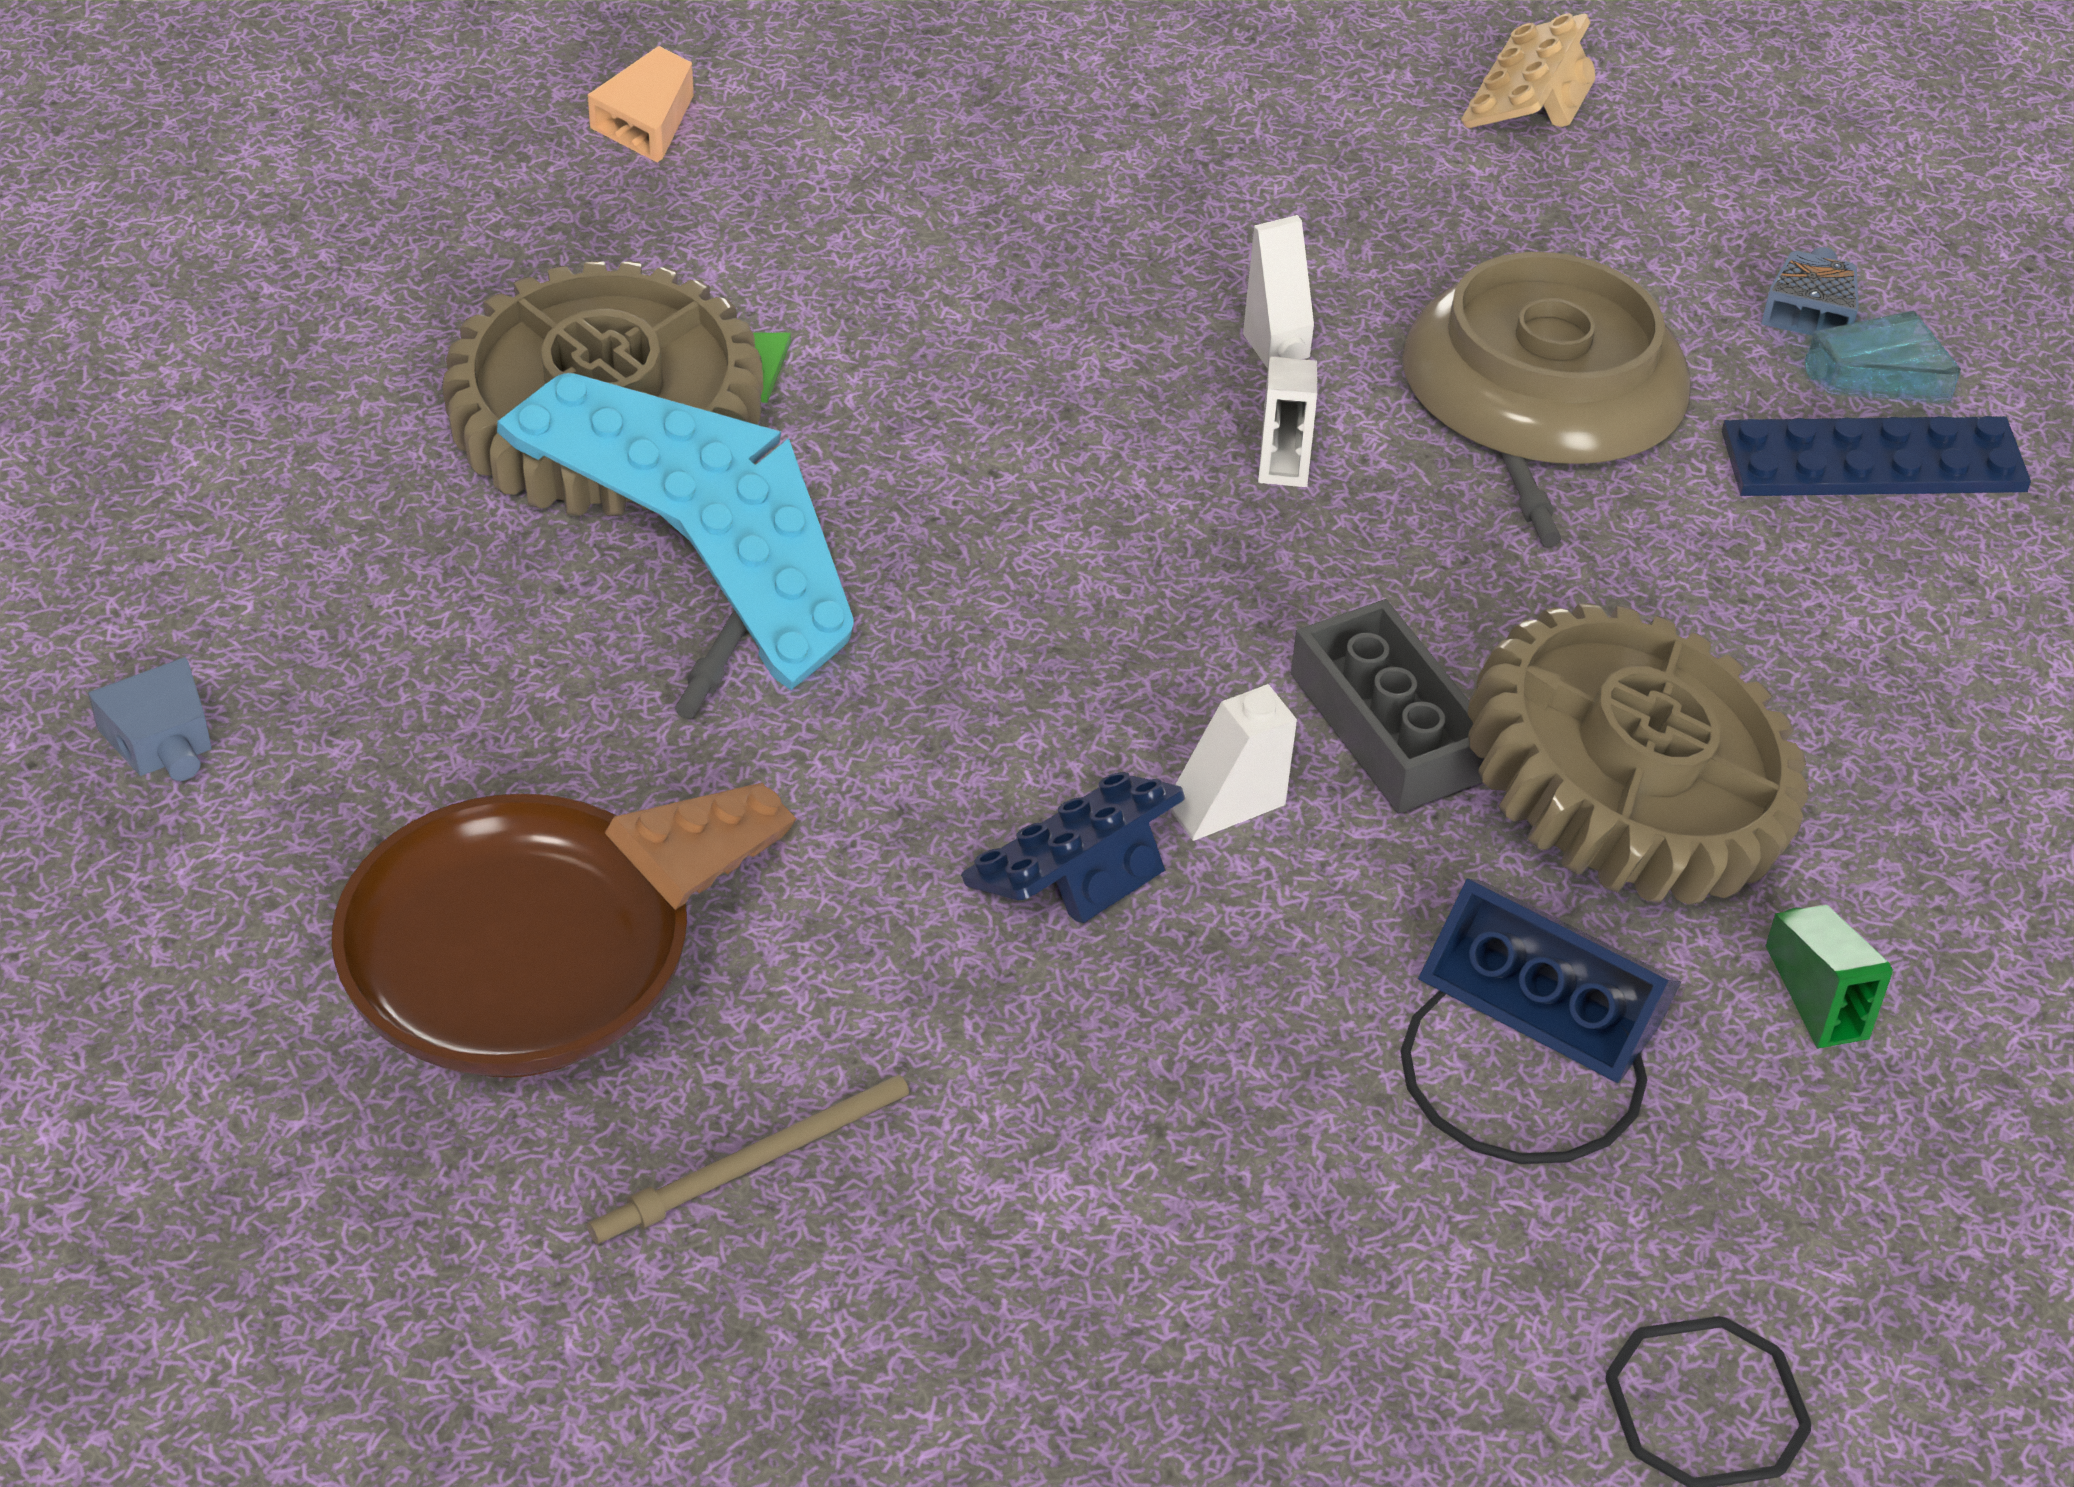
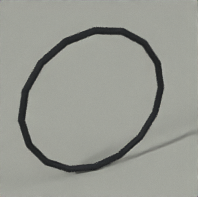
(1502, 1153)

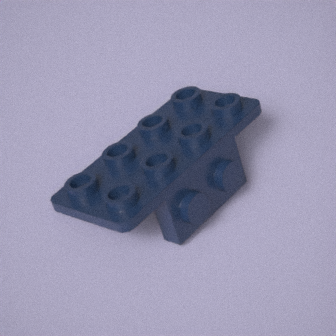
(1092, 848)

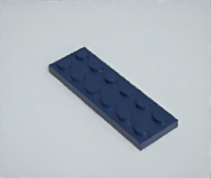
(1875, 456)

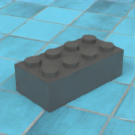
(1388, 703)

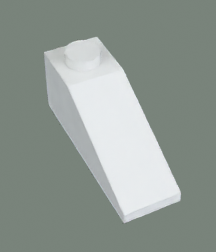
(1278, 292)

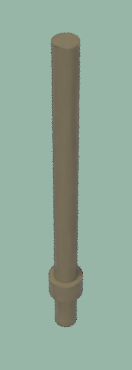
(650, 1205)

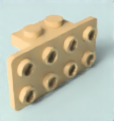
(1536, 69)

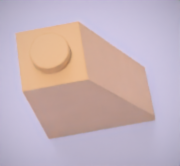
(644, 103)

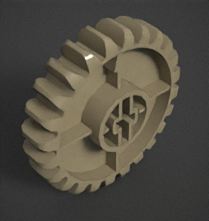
(601, 326)
(1637, 753)

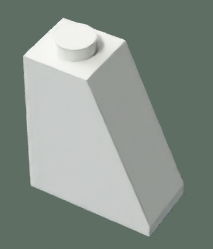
(1288, 421)
(1238, 764)

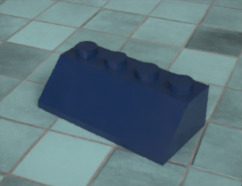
(1548, 979)

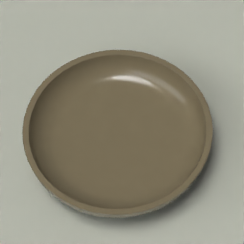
(1549, 360)

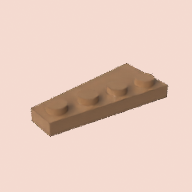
(698, 839)

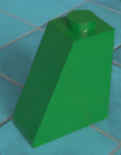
(1829, 973)

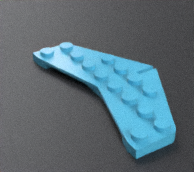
(701, 477)

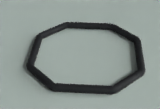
(1718, 1479)

